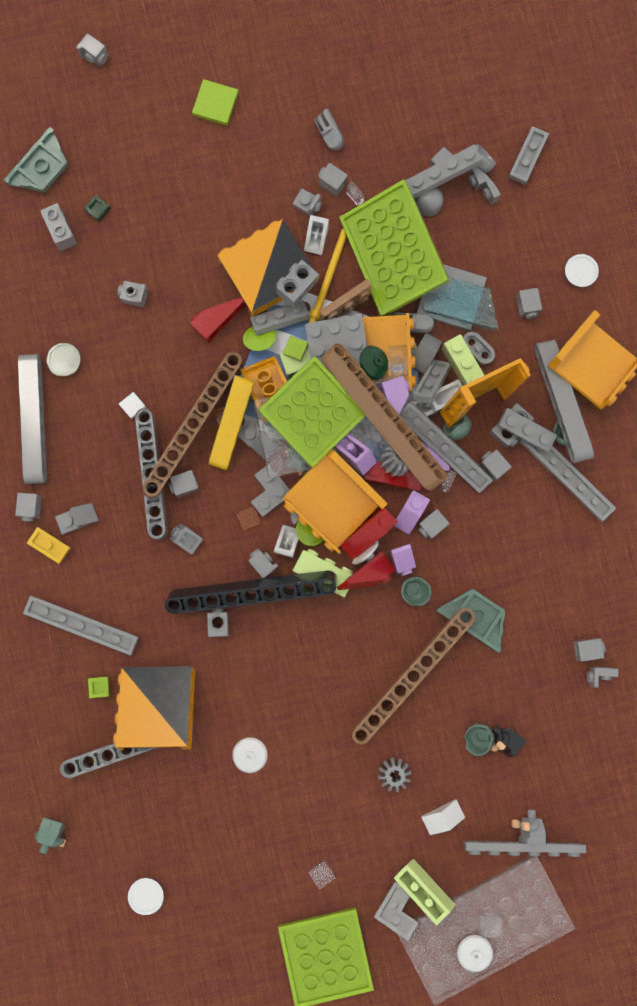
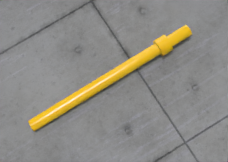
(315, 313)

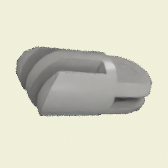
(329, 130)
(422, 322)

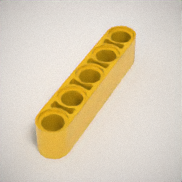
(231, 422)

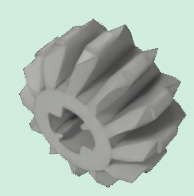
(392, 462)
(401, 770)

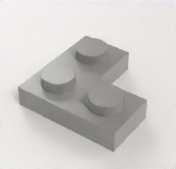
(273, 494)
(391, 912)

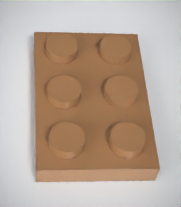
(345, 303)

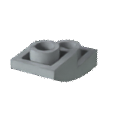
(482, 181)

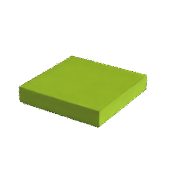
(215, 102)

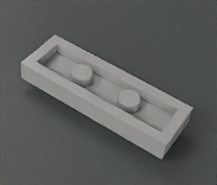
(528, 155)
(279, 318)
(431, 381)
(526, 430)

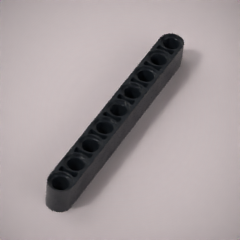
(258, 586)

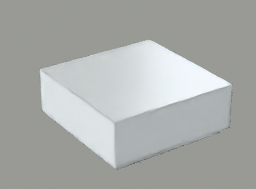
(131, 405)

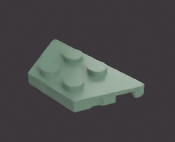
(40, 165)
(488, 617)

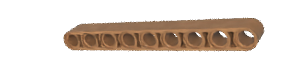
(194, 415)
(384, 417)
(410, 685)

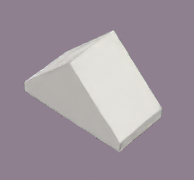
(316, 234)
(286, 542)
(443, 818)

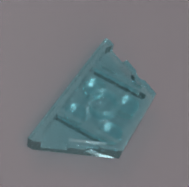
(466, 304)

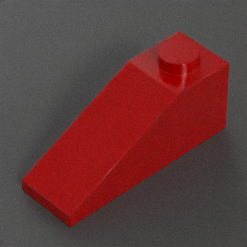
(214, 319)
(378, 476)
(368, 533)
(369, 574)

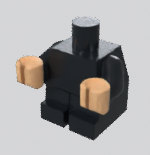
(507, 740)

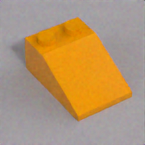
(266, 376)

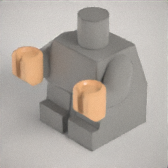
(531, 829)

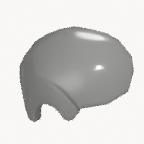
(488, 162)
(430, 202)

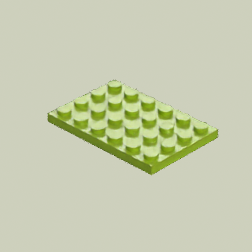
(394, 248)

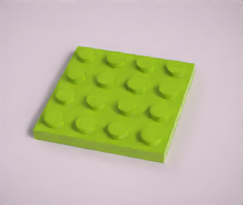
(312, 412)
(325, 957)

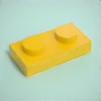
(48, 545)

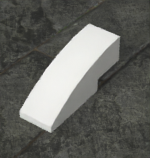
(442, 397)

